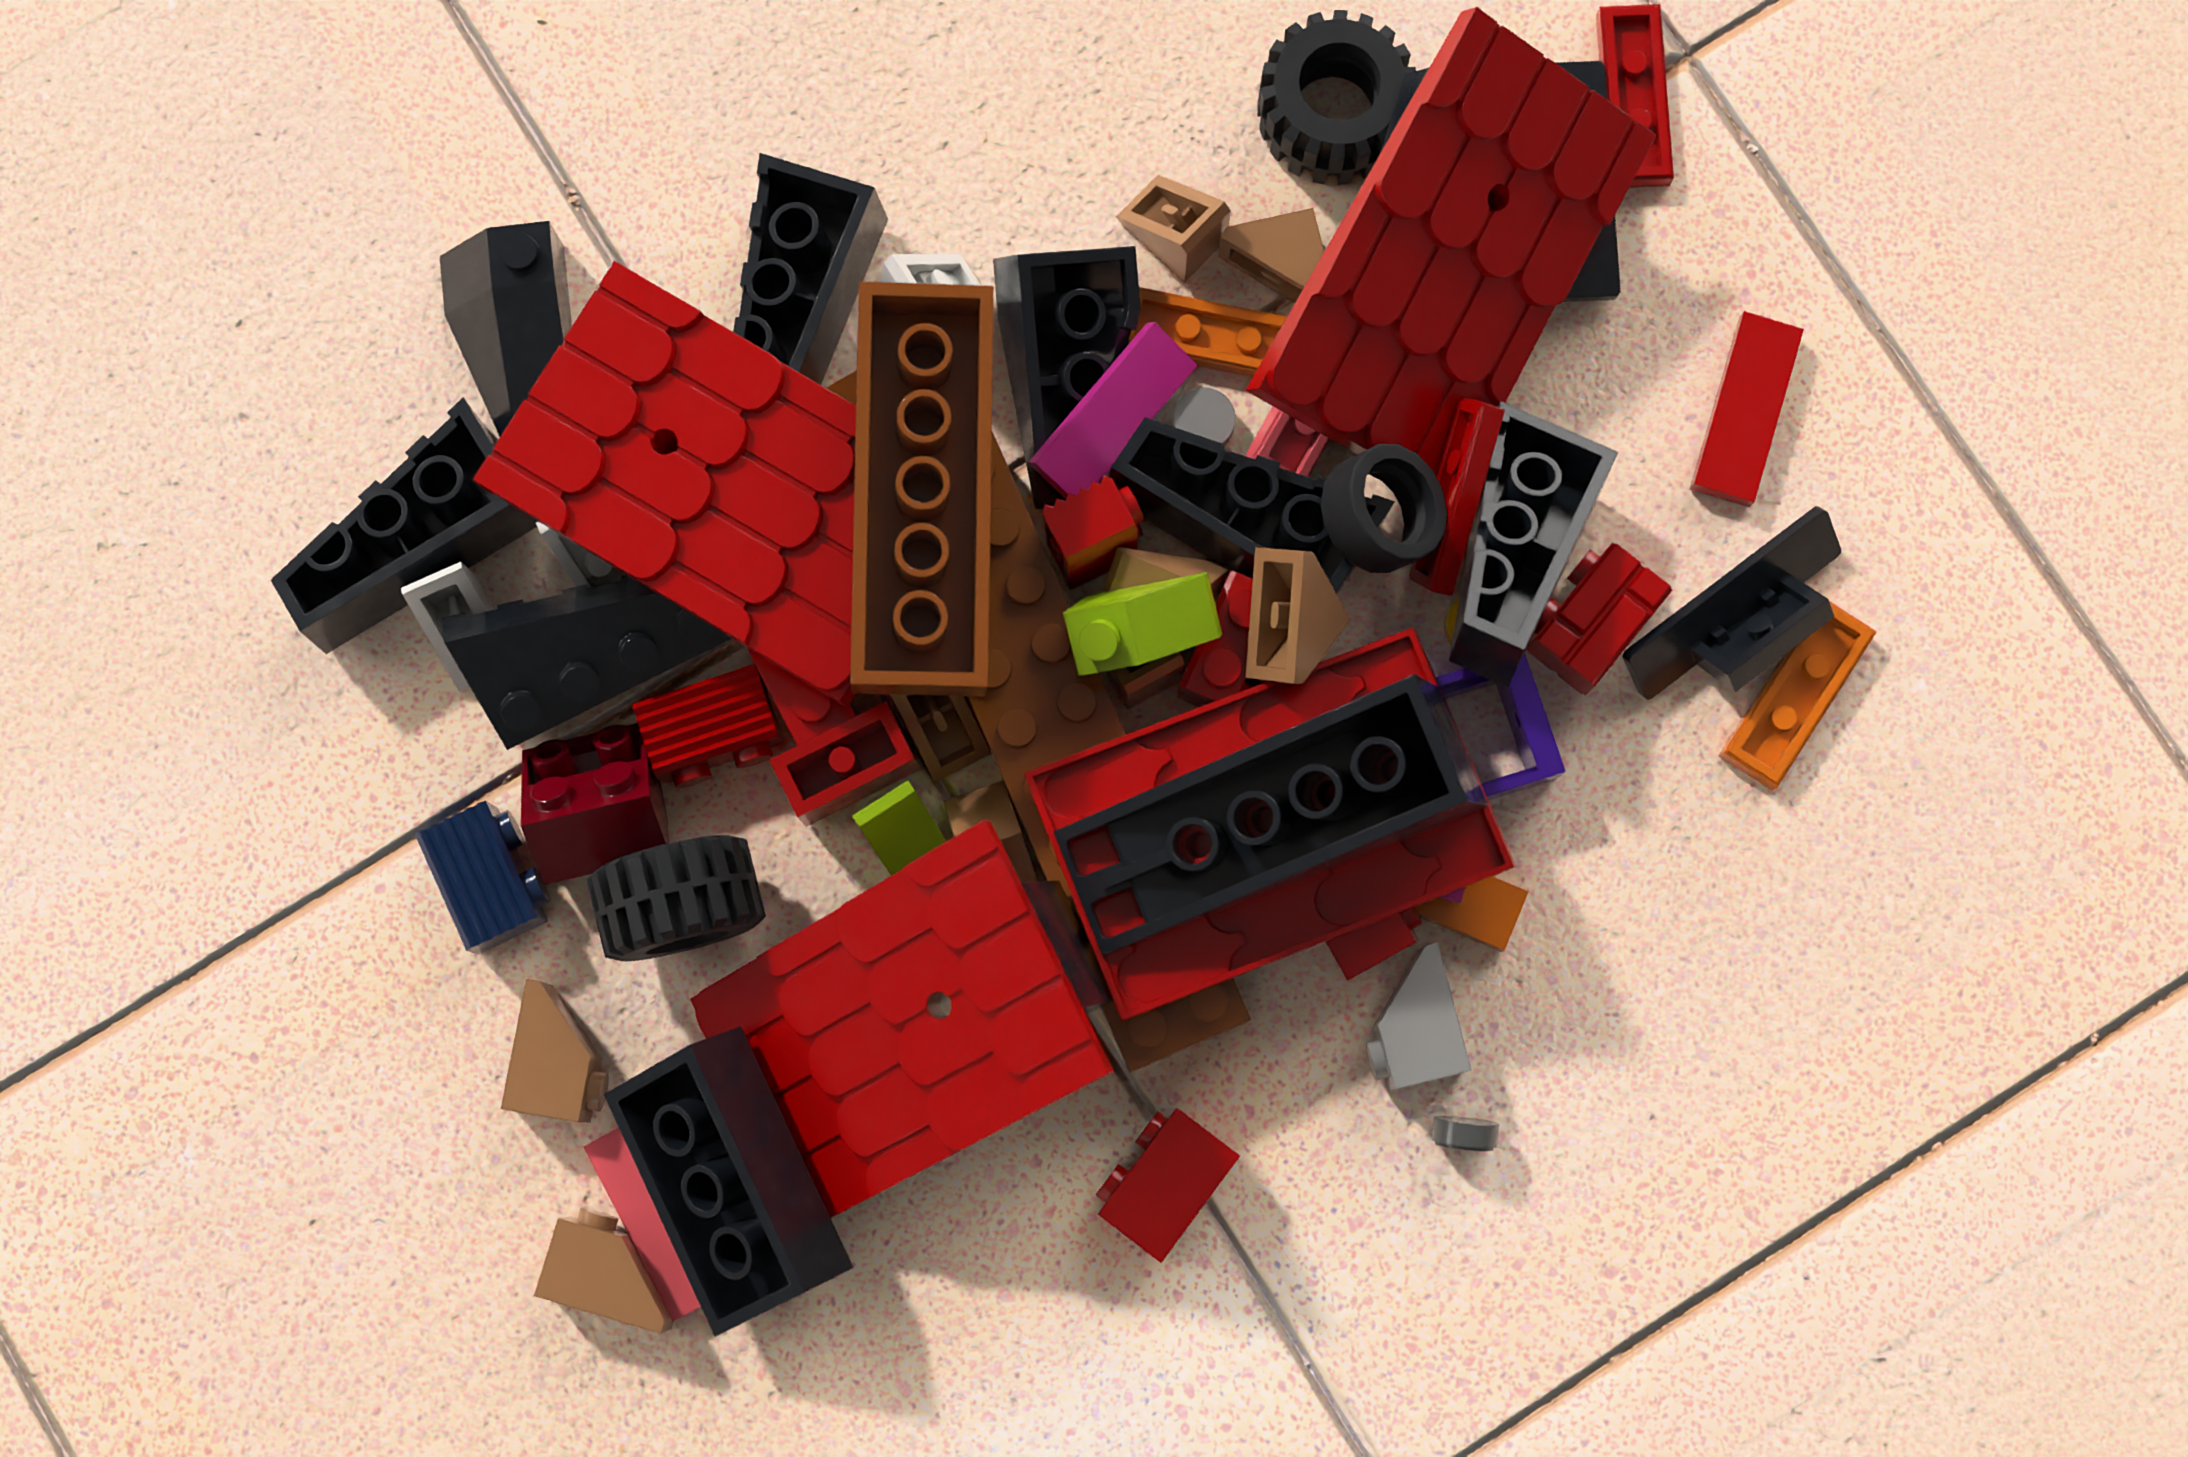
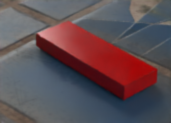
(1636, 80)
(1746, 409)
(1462, 480)

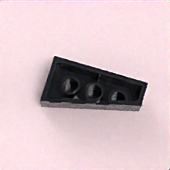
(805, 261)
(1228, 500)
(401, 532)
(1522, 538)
(570, 652)

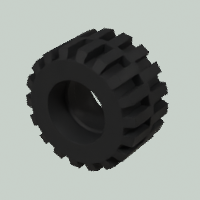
(1321, 51)
(675, 897)

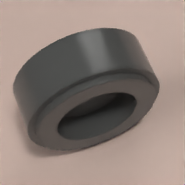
(1465, 1133)

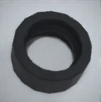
(1416, 492)

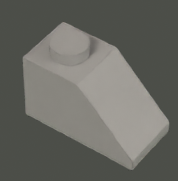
(1419, 1027)

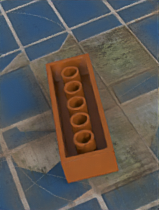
(922, 489)

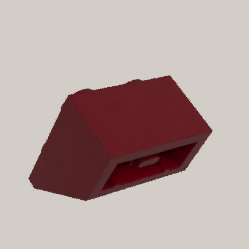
(590, 802)

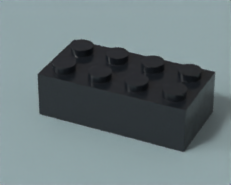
(727, 1180)

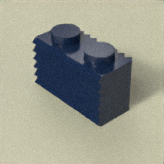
(484, 876)

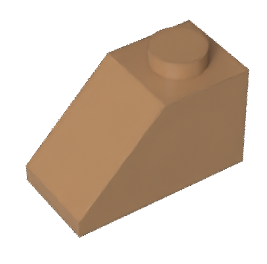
(552, 1061)
(600, 1273)

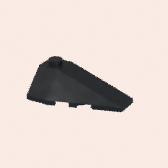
(507, 309)
(1060, 331)

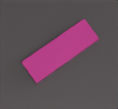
(1112, 410)

